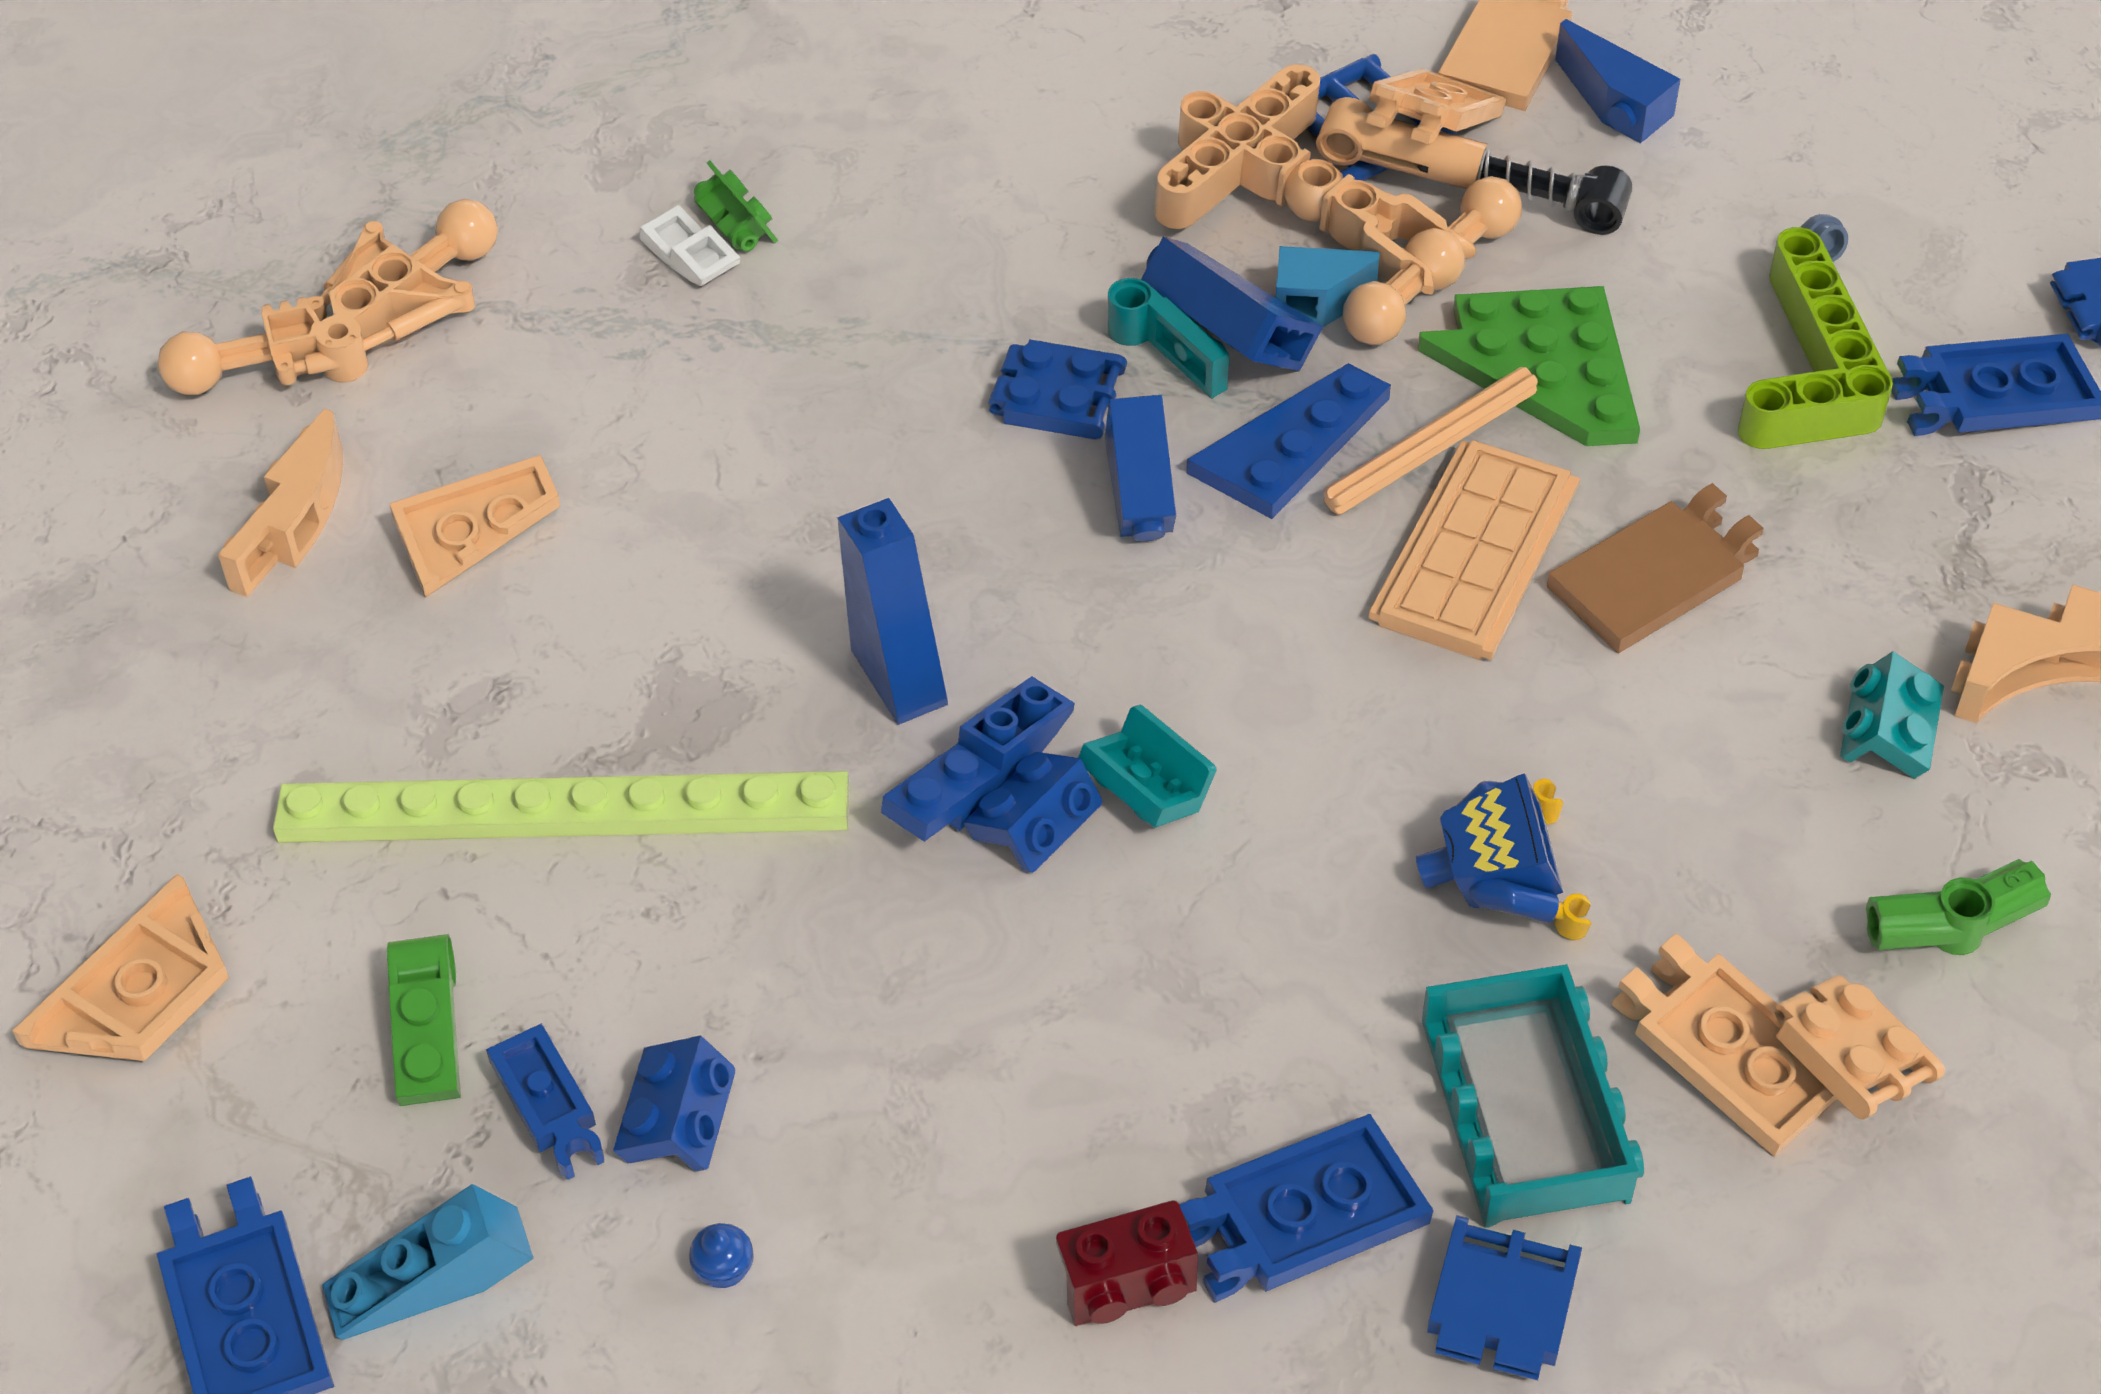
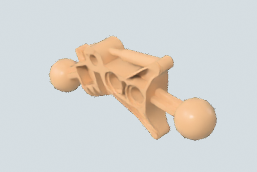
(373, 298)

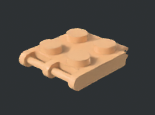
(1854, 1044)

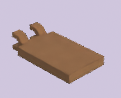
(1655, 569)

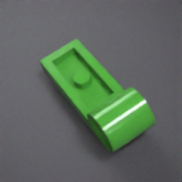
(423, 1019)

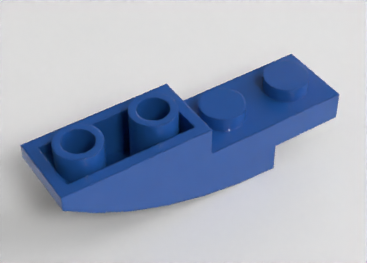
(981, 760)

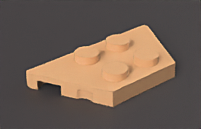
(134, 985)

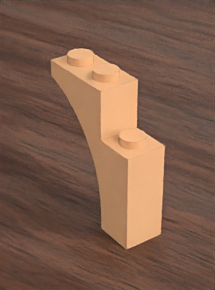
(2029, 652)

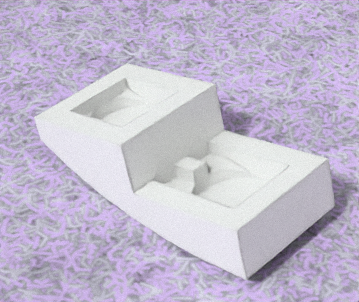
(687, 248)

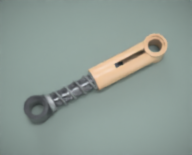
(1345, 138)

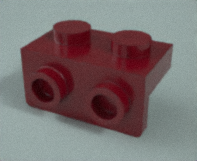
(1128, 1263)

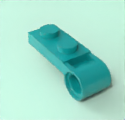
(1143, 315)

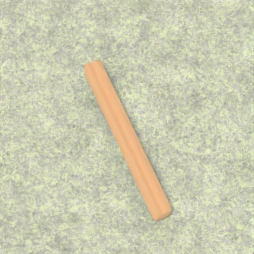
(1429, 440)

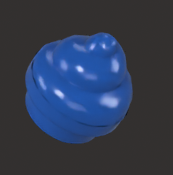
(721, 1255)

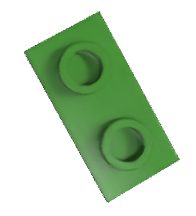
(745, 219)

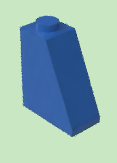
(1140, 467)

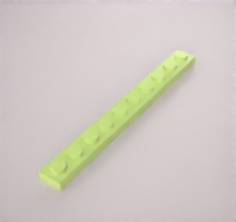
(562, 807)

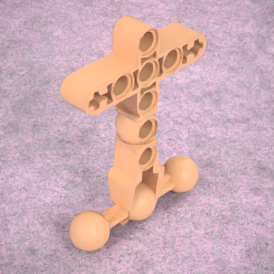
(1257, 150)

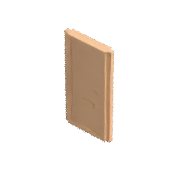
(1475, 550)

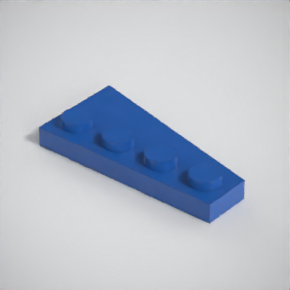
(1292, 442)

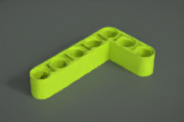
(1848, 379)

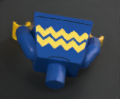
(1504, 854)

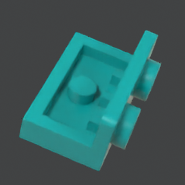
(1893, 714)
(1150, 768)

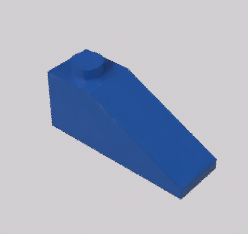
(1615, 83)

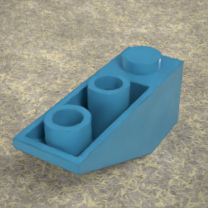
(431, 1263)

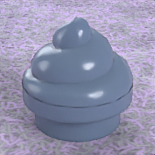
(1831, 232)

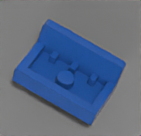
(1036, 808)
(676, 1103)

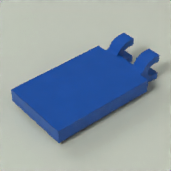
(1998, 385)
(1305, 1208)
(242, 1302)

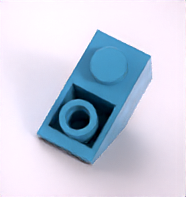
(1321, 279)

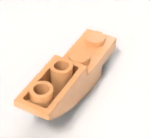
(299, 503)

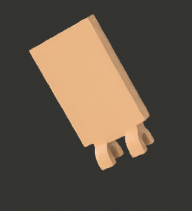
(1507, 47)
(1434, 101)
(1724, 1043)

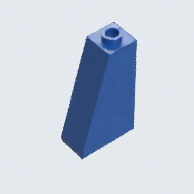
(1231, 305)
(890, 611)

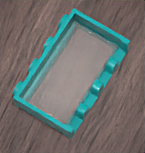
(1530, 1094)

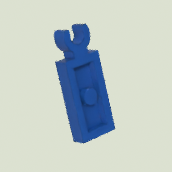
(546, 1096)

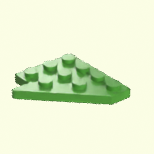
(1562, 340)

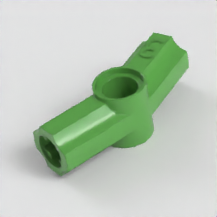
(1960, 912)

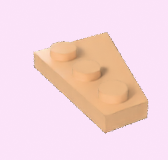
(471, 518)

